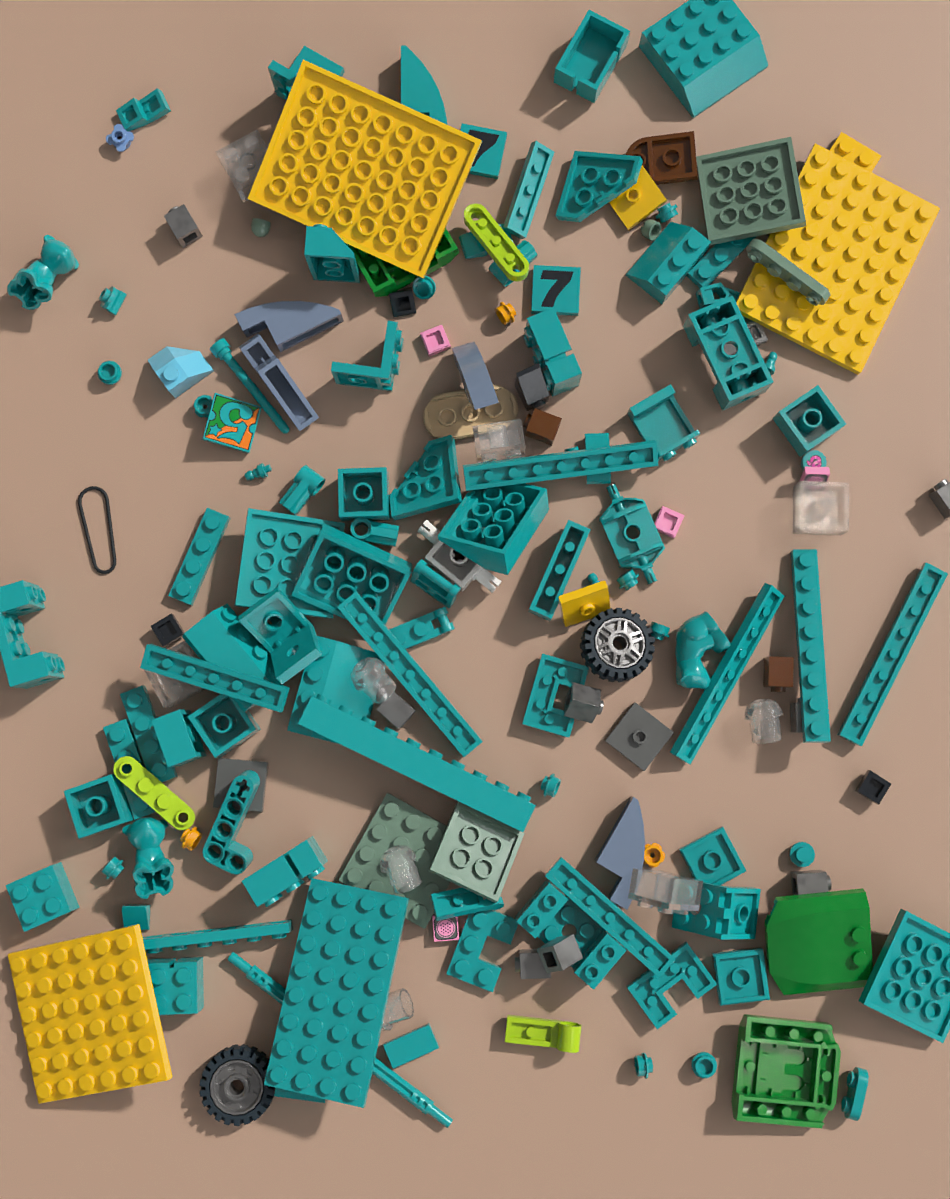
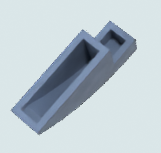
(289, 321)
(474, 376)
(279, 382)
(624, 851)

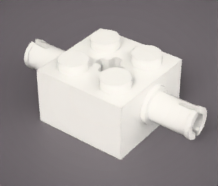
(458, 572)

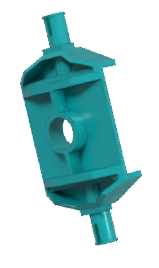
(632, 553)

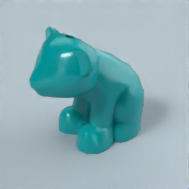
(35, 282)
(692, 640)
(152, 869)

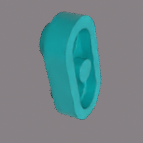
(854, 1100)

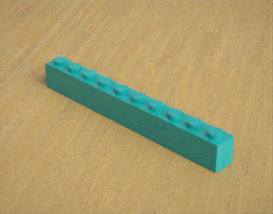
(416, 763)

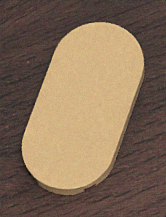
(454, 415)

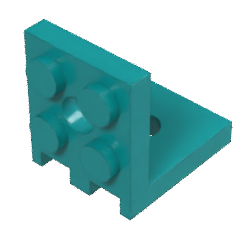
(284, 78)
(369, 376)
(290, 641)
(723, 914)

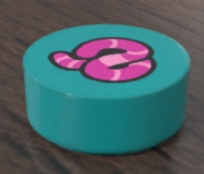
(813, 459)

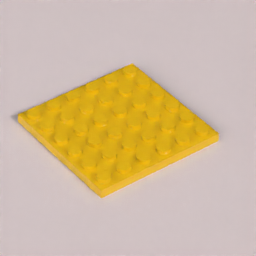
(89, 1015)

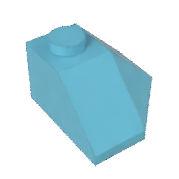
(179, 368)

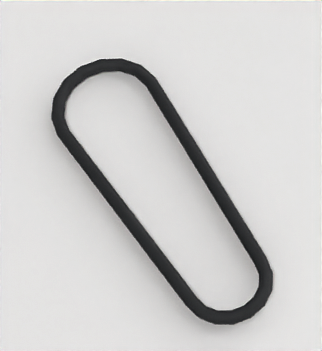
(87, 533)

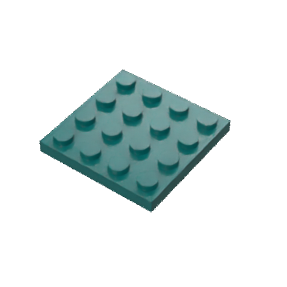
(275, 555)
(913, 977)

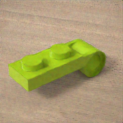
(543, 1032)

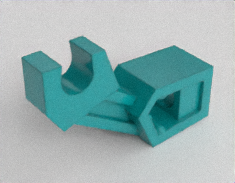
(706, 298)

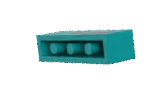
(559, 570)

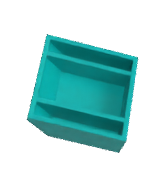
(704, 51)

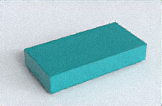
(411, 1045)

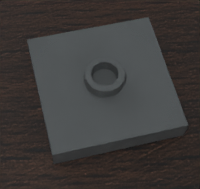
(639, 736)
(228, 770)

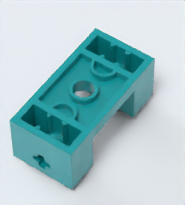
(737, 375)
(20, 666)
(547, 915)

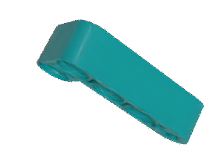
(234, 818)

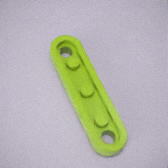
(496, 242)
(153, 793)

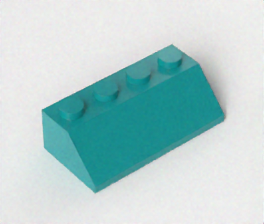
(226, 642)

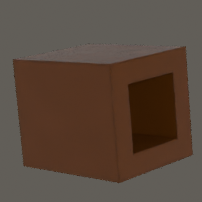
(542, 426)
(778, 673)

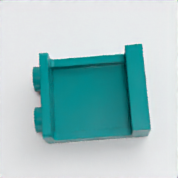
(664, 421)

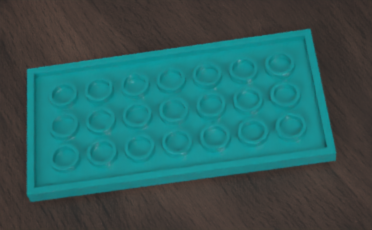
(337, 993)

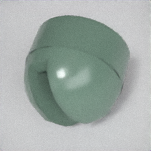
(260, 227)
(651, 229)

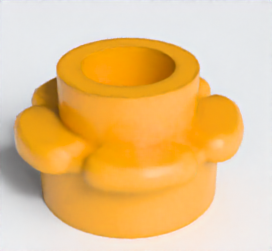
(505, 313)
(190, 838)
(657, 859)

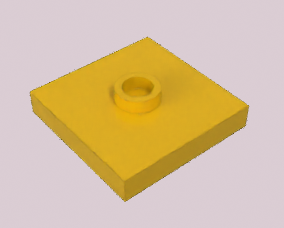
(638, 200)
(584, 603)

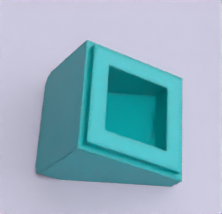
(136, 914)

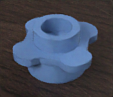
(122, 144)

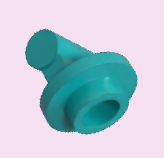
(112, 299)

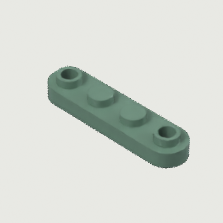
(793, 276)

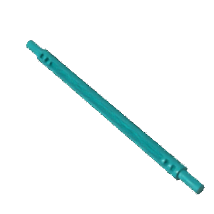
(380, 1070)

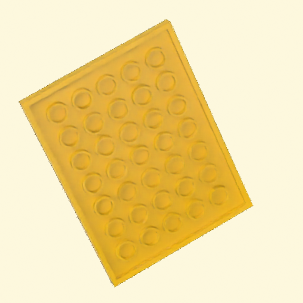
(364, 168)
(854, 243)

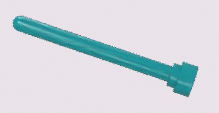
(221, 350)

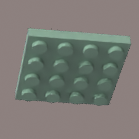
(750, 191)
(392, 826)

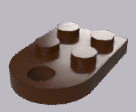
(667, 157)

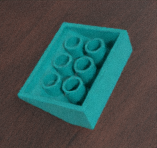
(496, 524)
(345, 564)
(331, 678)

